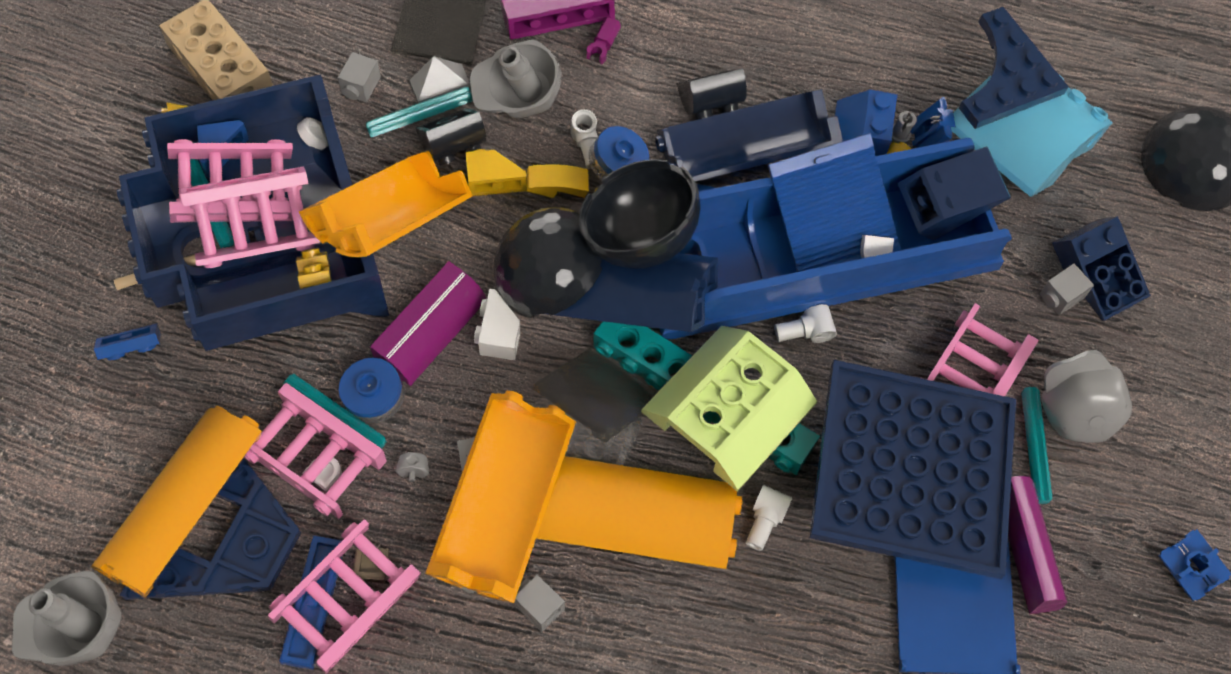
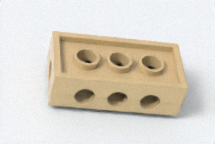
(203, 26)

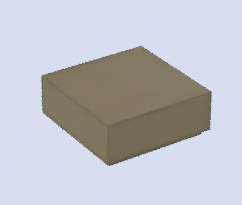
(367, 569)

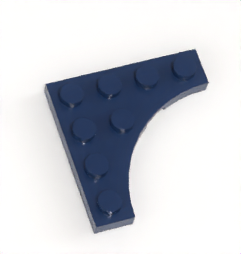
(1018, 77)

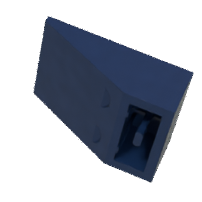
(953, 192)
(1108, 262)

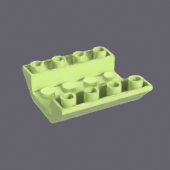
(752, 412)

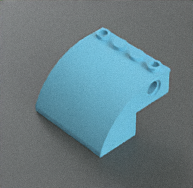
(1039, 141)

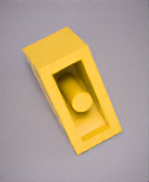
(493, 173)

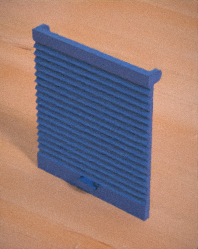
(832, 202)
(954, 620)

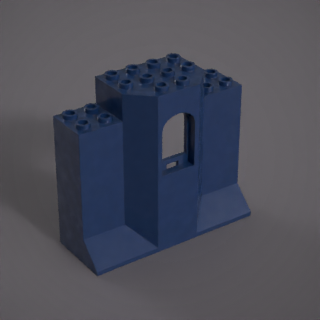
(258, 291)

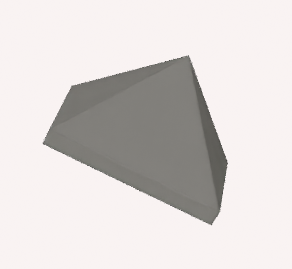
(438, 78)

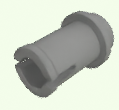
(903, 127)

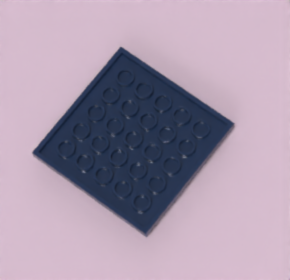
(915, 469)

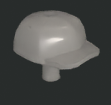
(516, 80)
(1086, 398)
(66, 621)

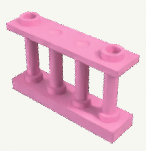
(215, 152)
(230, 192)
(1002, 373)
(316, 421)
(352, 626)

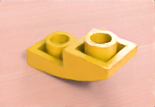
(555, 178)
(313, 268)

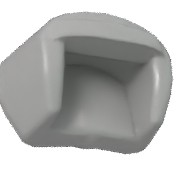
(412, 465)

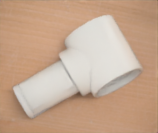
(584, 138)
(813, 324)
(768, 510)

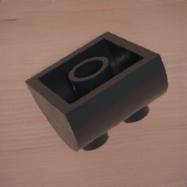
(713, 92)
(452, 135)

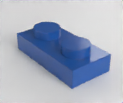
(118, 344)

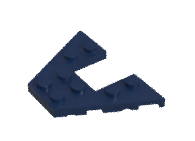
(248, 554)

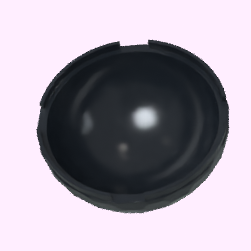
(1191, 157)
(641, 214)
(545, 263)

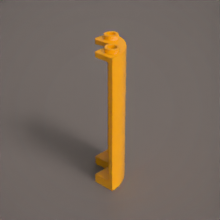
(385, 206)
(501, 497)
(177, 499)
(642, 512)

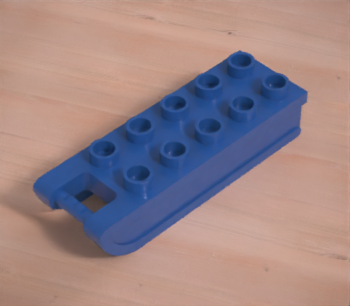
(759, 272)

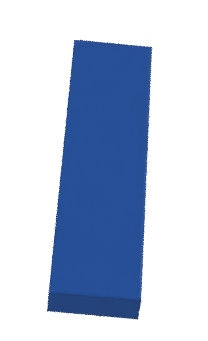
(296, 649)

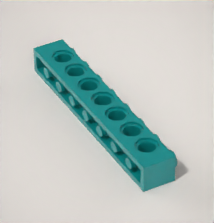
(671, 359)

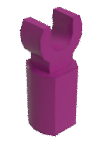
(604, 39)

